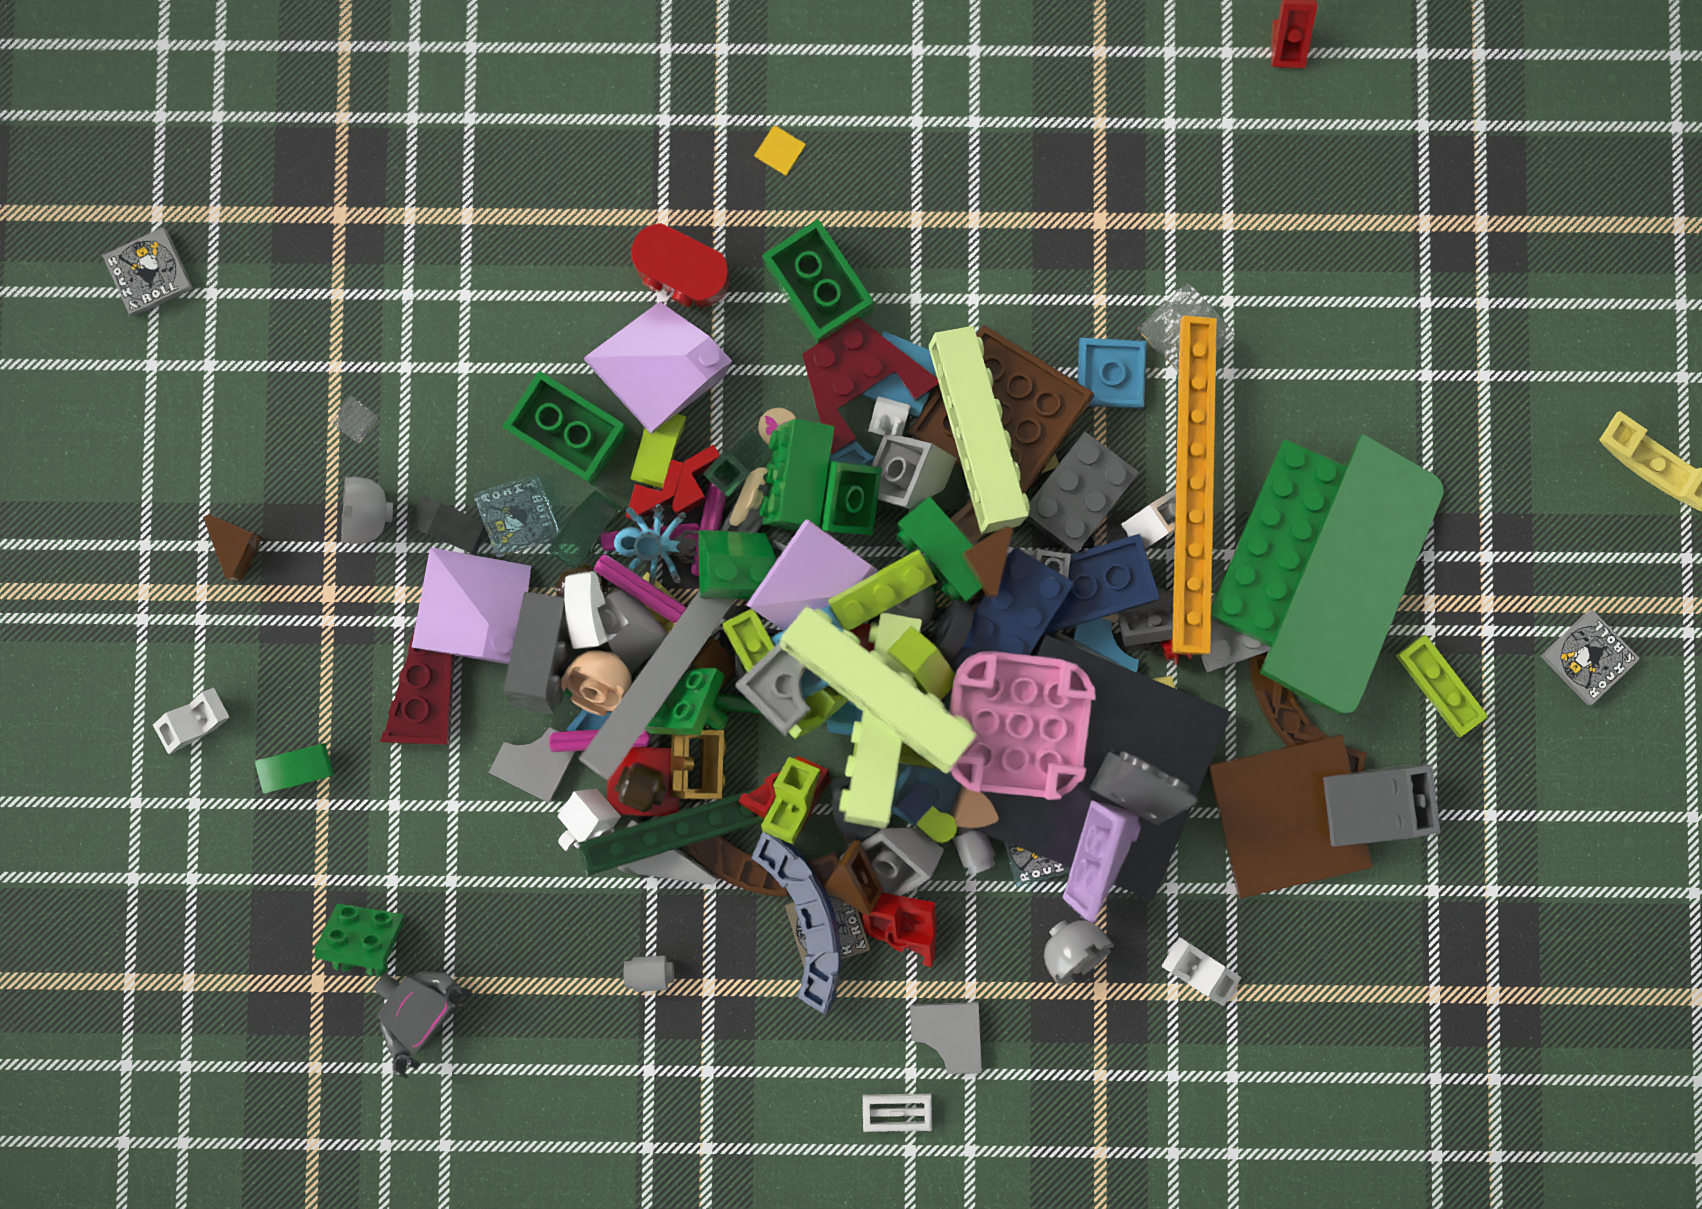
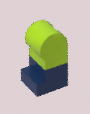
(935, 823)

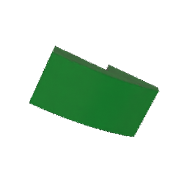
(294, 768)

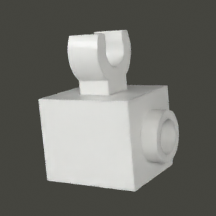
(586, 817)

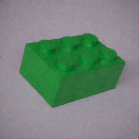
(817, 281)
(565, 428)
(796, 474)
(941, 547)

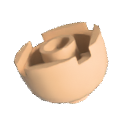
(597, 681)

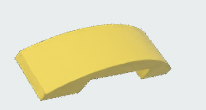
(1652, 461)

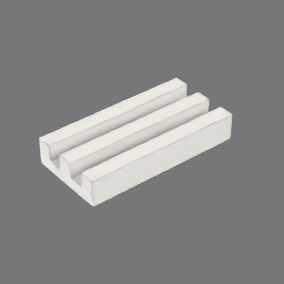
(896, 1099)

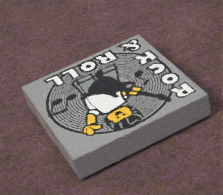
(147, 272)
(1590, 657)

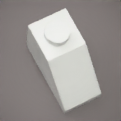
(1154, 520)

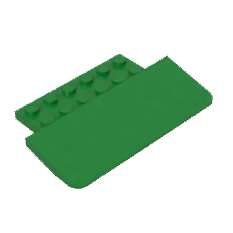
(1327, 565)

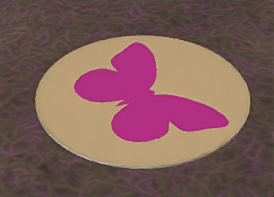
(770, 421)

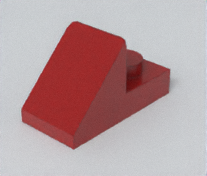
(1293, 33)

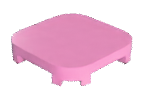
(1026, 723)

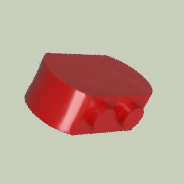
(680, 266)

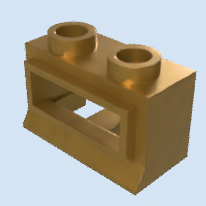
(711, 766)

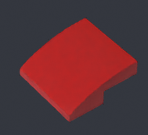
(653, 757)

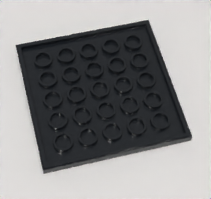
(1130, 716)

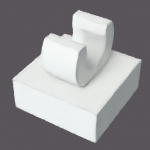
(889, 417)

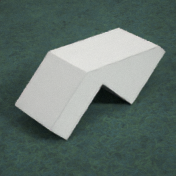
(191, 721)
(1201, 971)

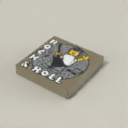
(850, 927)

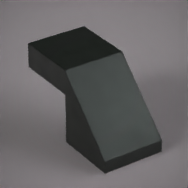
(448, 525)

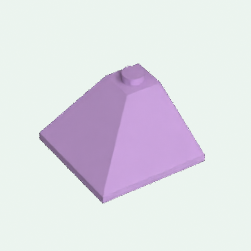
(659, 365)
(807, 575)
(470, 605)
(1099, 856)

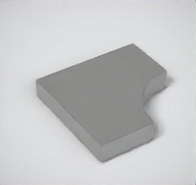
(776, 689)
(533, 766)
(952, 1031)

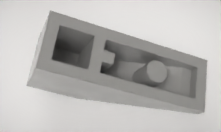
(670, 865)

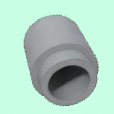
(974, 849)
(648, 973)

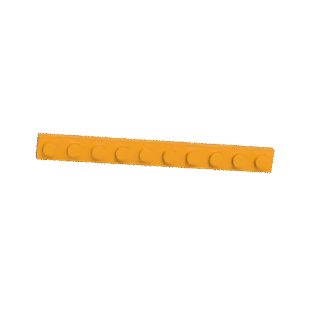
(1194, 486)

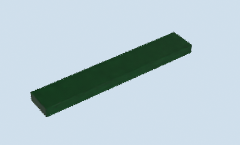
(665, 834)

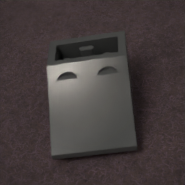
(1141, 788)
(1382, 804)

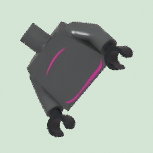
(415, 1012)

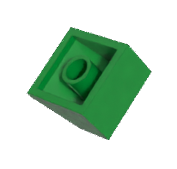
(850, 498)
(733, 563)

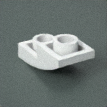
(582, 599)

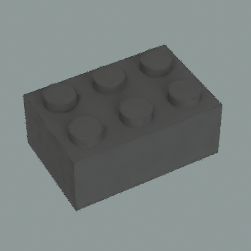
(1079, 493)
(538, 654)

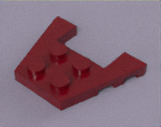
(852, 364)

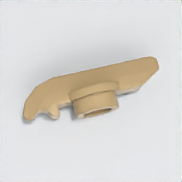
(749, 497)

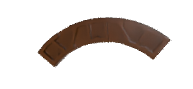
(742, 871)

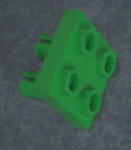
(690, 705)
(359, 938)

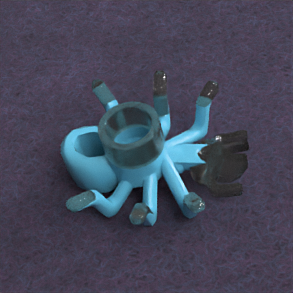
(649, 544)

